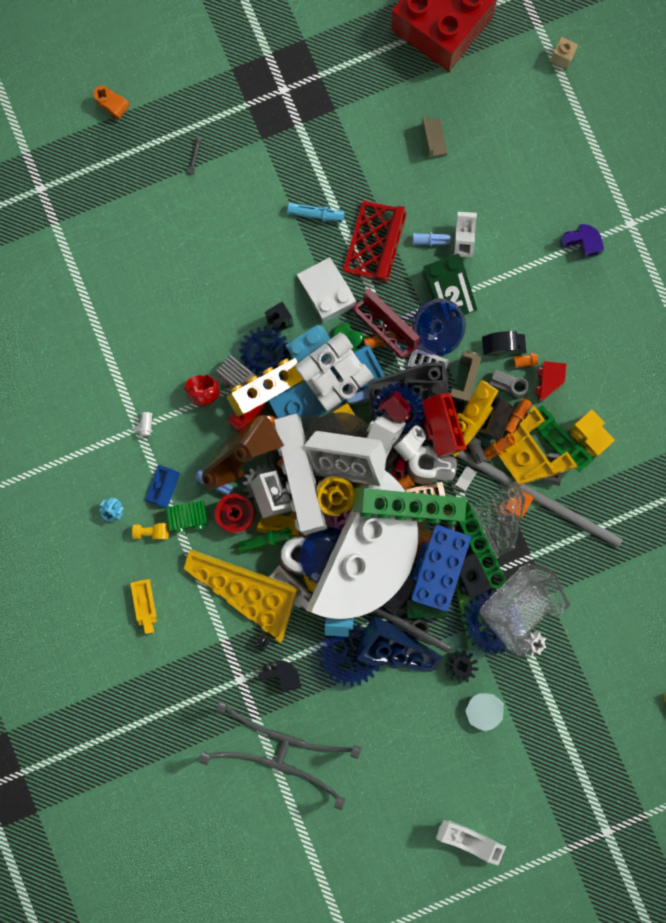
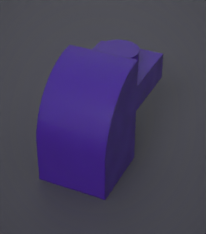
(588, 239)

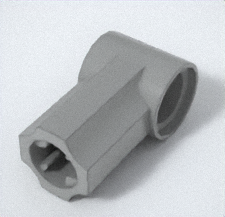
(507, 382)

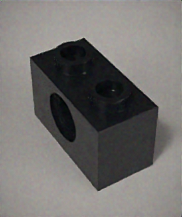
(479, 582)

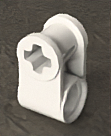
(409, 443)

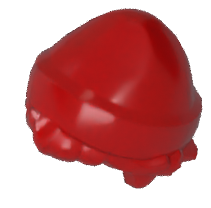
(202, 390)

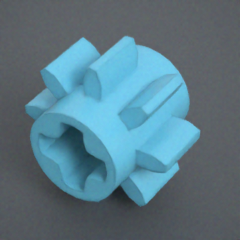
(111, 509)

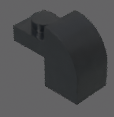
(503, 343)
(287, 674)

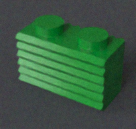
(187, 516)

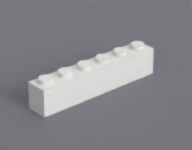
(300, 475)

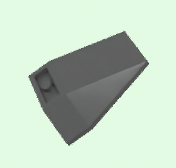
(426, 378)

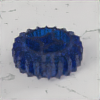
(256, 337)
(415, 404)

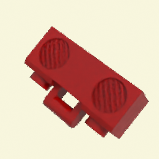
(443, 425)

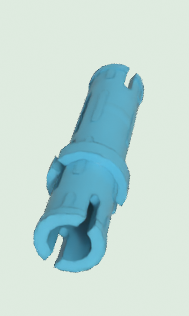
(315, 212)

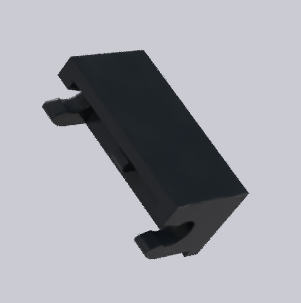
(279, 314)

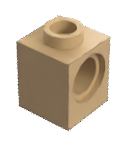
(564, 53)

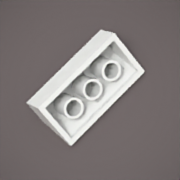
(347, 456)

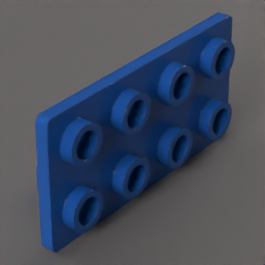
(439, 567)

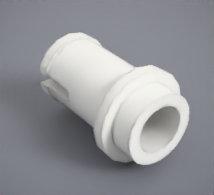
(145, 424)

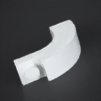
(470, 841)

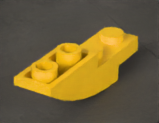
(476, 411)

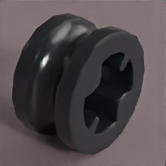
(263, 642)

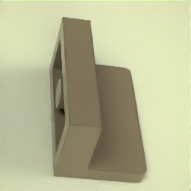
(434, 137)

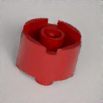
(225, 510)

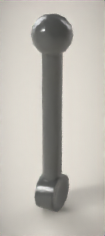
(191, 170)

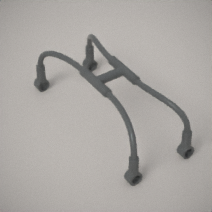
(278, 763)

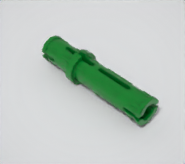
(271, 538)

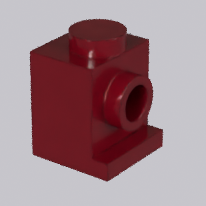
(396, 407)

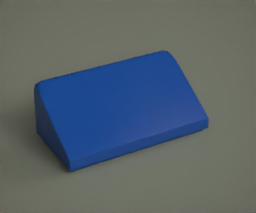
(162, 486)

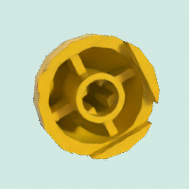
(335, 495)

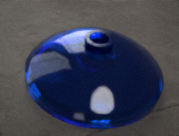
(448, 327)
(315, 552)

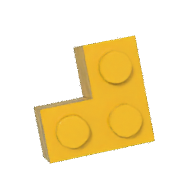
(591, 434)

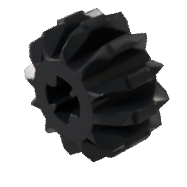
(463, 659)

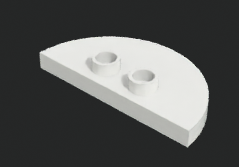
(366, 563)

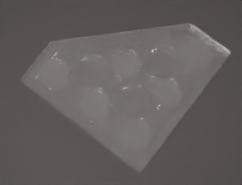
(501, 517)

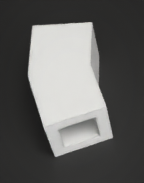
(465, 479)

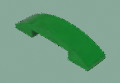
(561, 441)

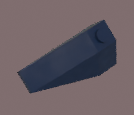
(391, 646)

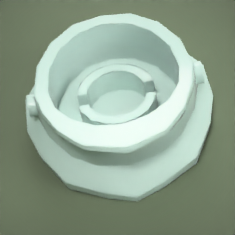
(485, 711)

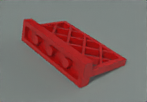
(391, 241)

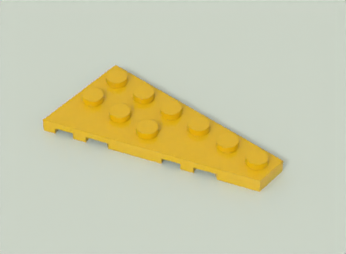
(251, 593)

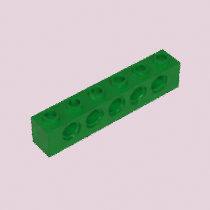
(365, 499)

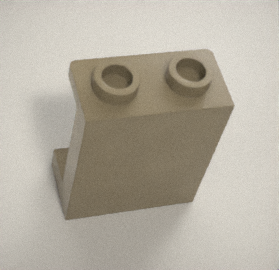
(472, 360)

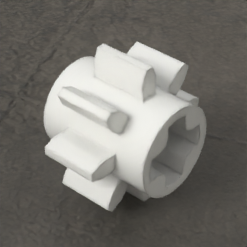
(539, 643)

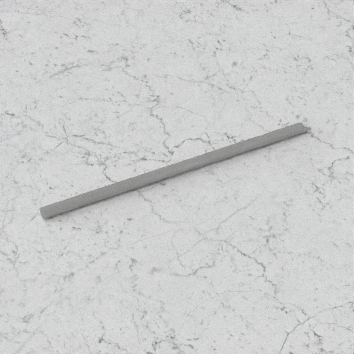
(543, 500)

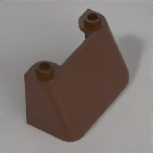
(247, 443)

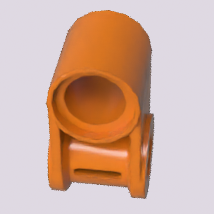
(112, 103)

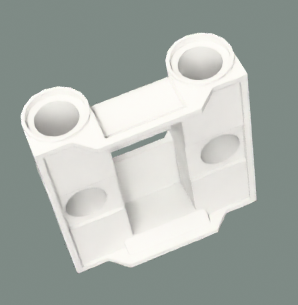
(321, 378)

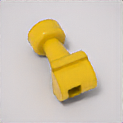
(157, 532)

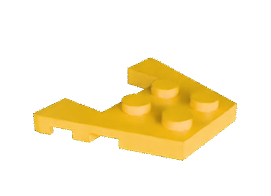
(527, 460)

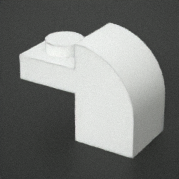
(465, 234)

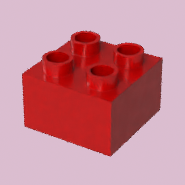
(441, 27)

